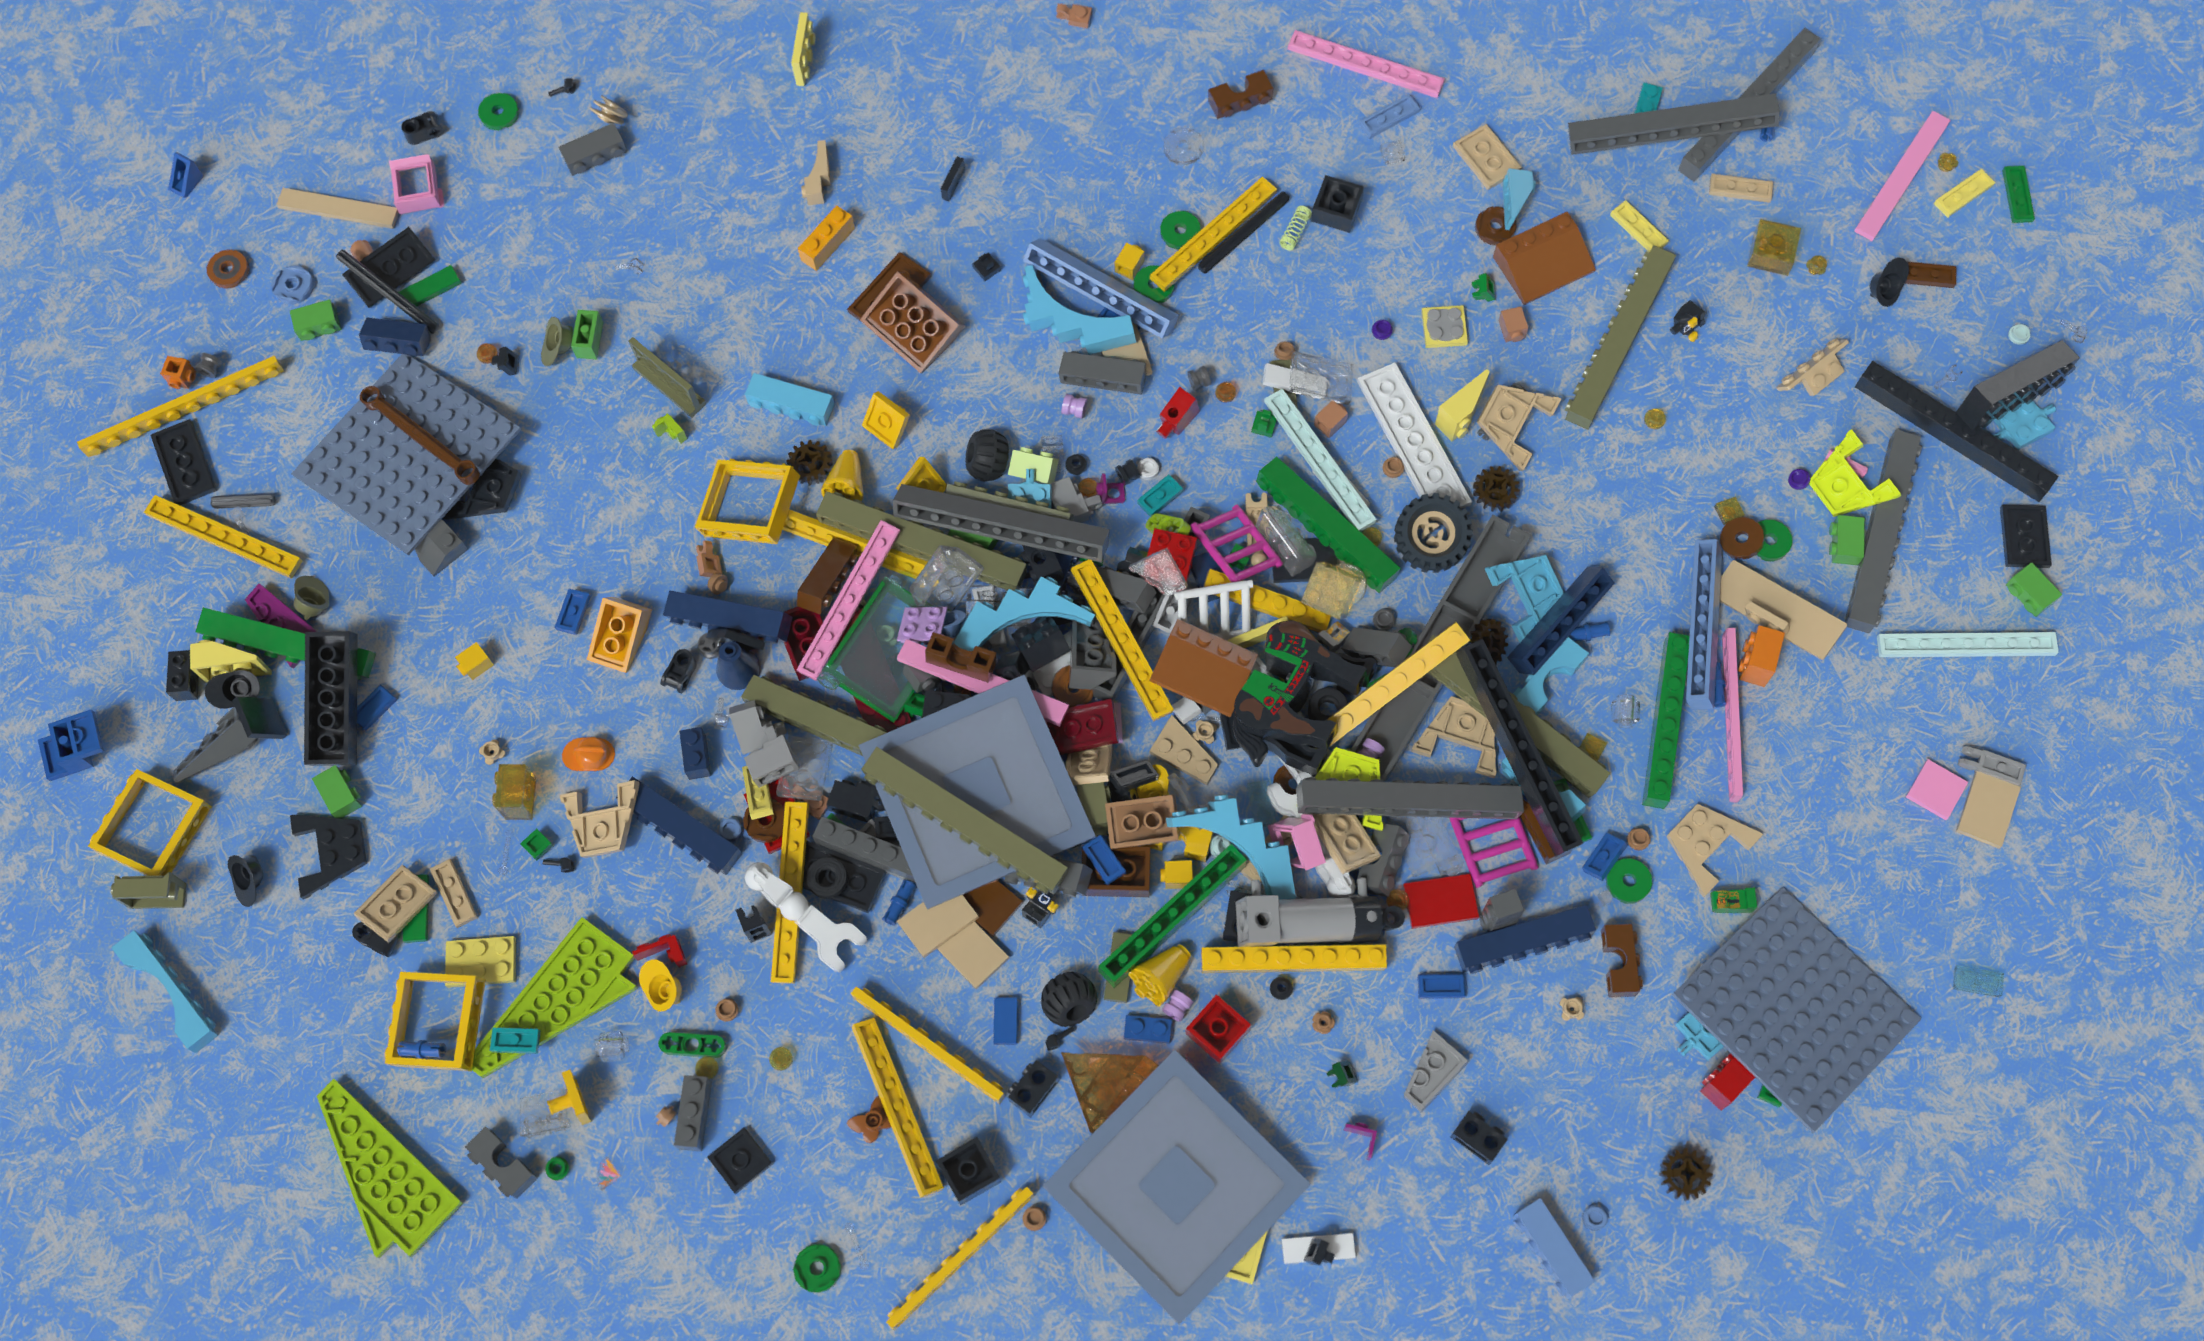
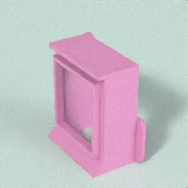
(419, 201)
(1304, 838)

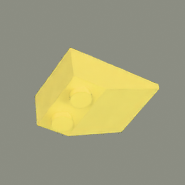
(1457, 412)
(213, 658)

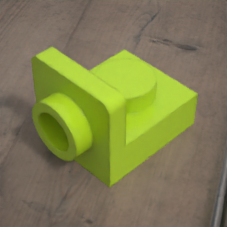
(668, 425)

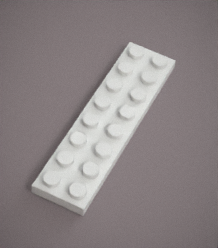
(1411, 435)

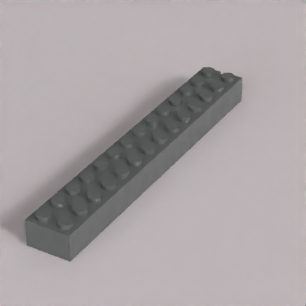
(1464, 602)

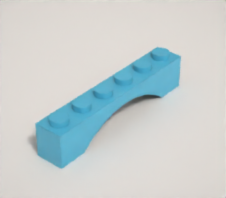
(190, 1024)

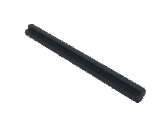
(1243, 232)
(386, 290)

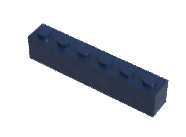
(728, 615)
(1560, 620)
(684, 830)
(1525, 939)

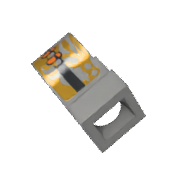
(1334, 636)

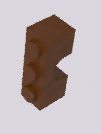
(1227, 102)
(946, 654)
(1621, 941)

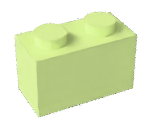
(1044, 465)

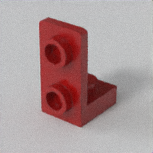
(665, 942)

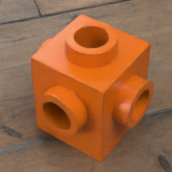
(178, 372)

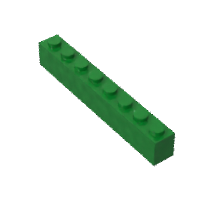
(1327, 524)
(265, 637)
(1666, 721)
(1172, 915)

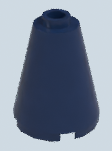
(736, 666)

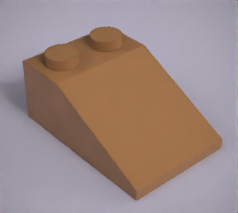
(1141, 822)

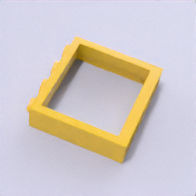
(723, 470)
(178, 841)
(467, 1028)

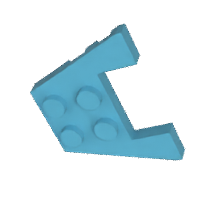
(1535, 585)

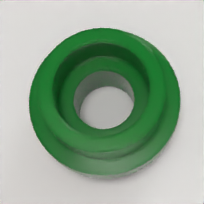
(552, 1163)

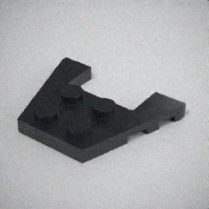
(490, 493)
(339, 849)

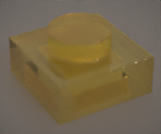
(1729, 510)
(1593, 746)

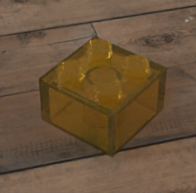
(1773, 247)
(1331, 590)
(514, 791)

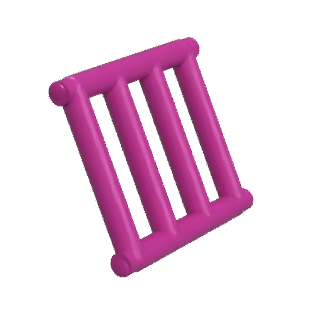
(1249, 527)
(1472, 858)

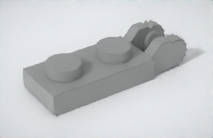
(1993, 765)

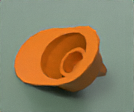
(588, 754)

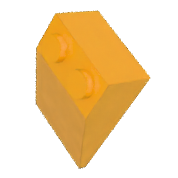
(618, 633)

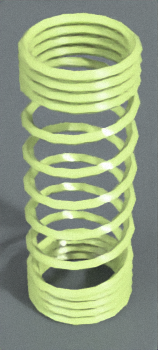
(1285, 238)

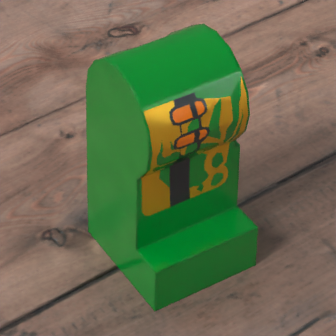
(1734, 901)

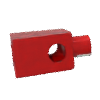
(1178, 413)

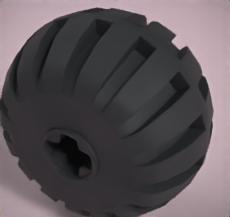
(987, 455)
(1069, 999)

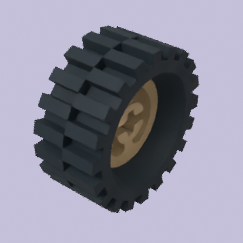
(1417, 515)

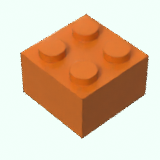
(1760, 655)

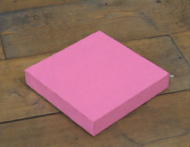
(1936, 789)

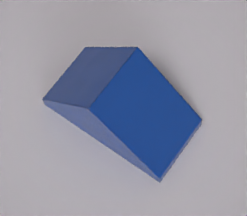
(184, 175)

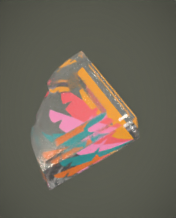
(606, 1173)

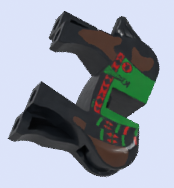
(1269, 708)

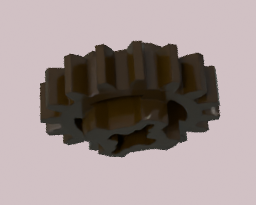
(817, 455)
(1498, 480)
(1493, 639)
(1685, 1185)

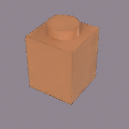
(1513, 324)
(1331, 418)

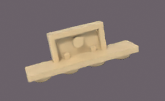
(1818, 371)

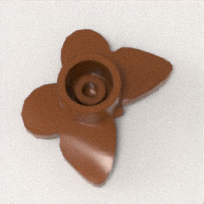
(871, 1122)

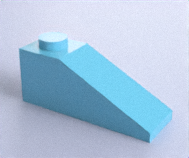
(1516, 190)

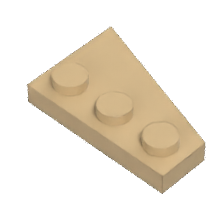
(1183, 752)

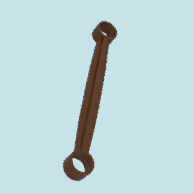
(419, 435)

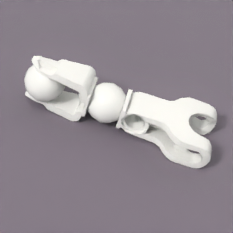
(1338, 884)
(796, 908)

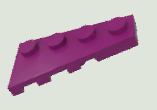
(274, 612)

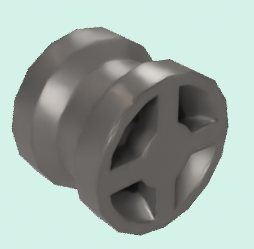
(208, 365)
(1199, 378)
(704, 643)

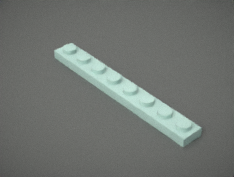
(1320, 460)
(1967, 644)

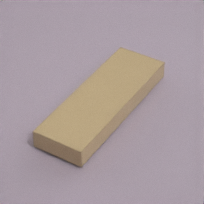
(1740, 188)
(453, 893)

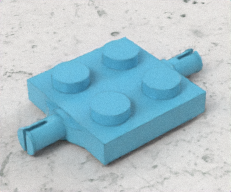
(2025, 424)
(1031, 490)
(1697, 1037)

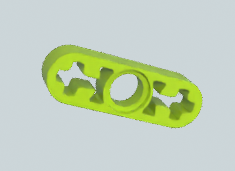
(1167, 523)

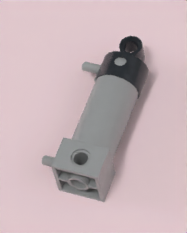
(1312, 919)

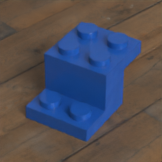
(70, 745)

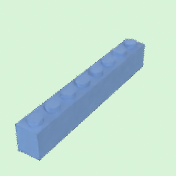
(1100, 288)
(1704, 625)

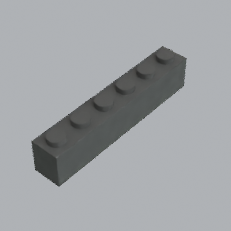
(862, 847)

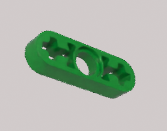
(709, 1040)

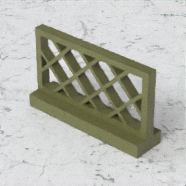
(665, 379)

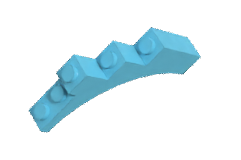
(1094, 332)
(1044, 601)
(1223, 819)

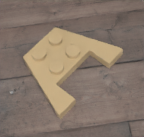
(1505, 416)
(1464, 726)
(605, 829)
(1701, 835)

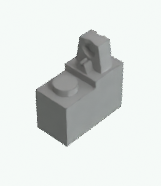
(1067, 495)
(1168, 613)
(750, 727)
(773, 760)

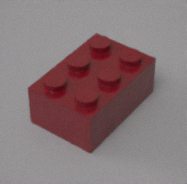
(801, 635)

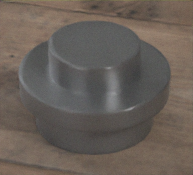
(1383, 620)

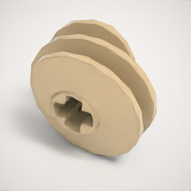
(610, 111)

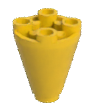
(845, 477)
(1159, 974)

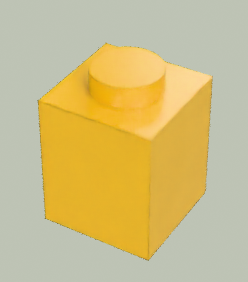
(1129, 261)
(473, 661)
(1176, 874)

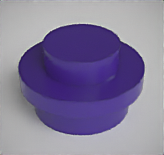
(1382, 329)
(1799, 479)

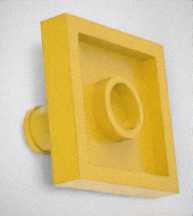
(885, 420)
(923, 476)
(571, 1099)

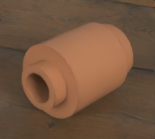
(361, 249)

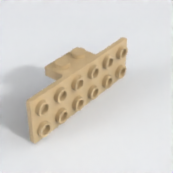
(1780, 610)

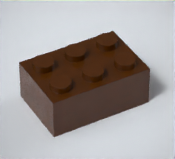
(1131, 884)

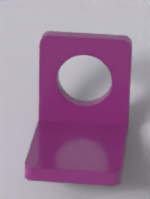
(1103, 487)
(1362, 1129)

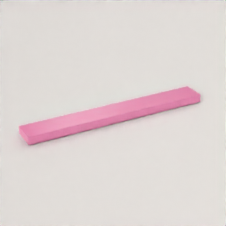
(1366, 64)
(1902, 176)
(848, 600)
(914, 655)
(1732, 715)

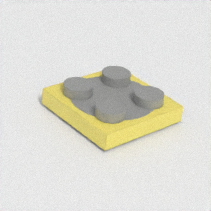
(1444, 326)

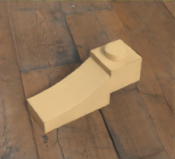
(818, 177)

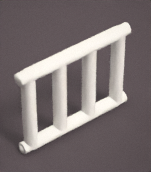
(1224, 590)

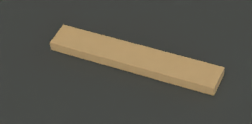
(337, 208)

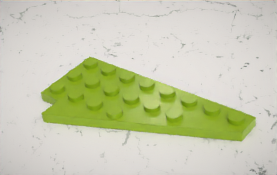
(567, 989)
(390, 1186)

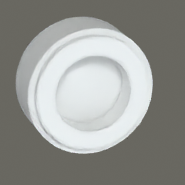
(1148, 468)

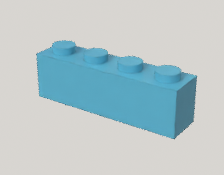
(789, 399)

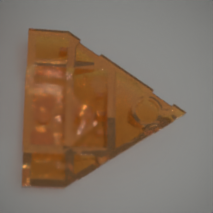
(1105, 1081)

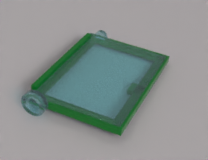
(867, 655)

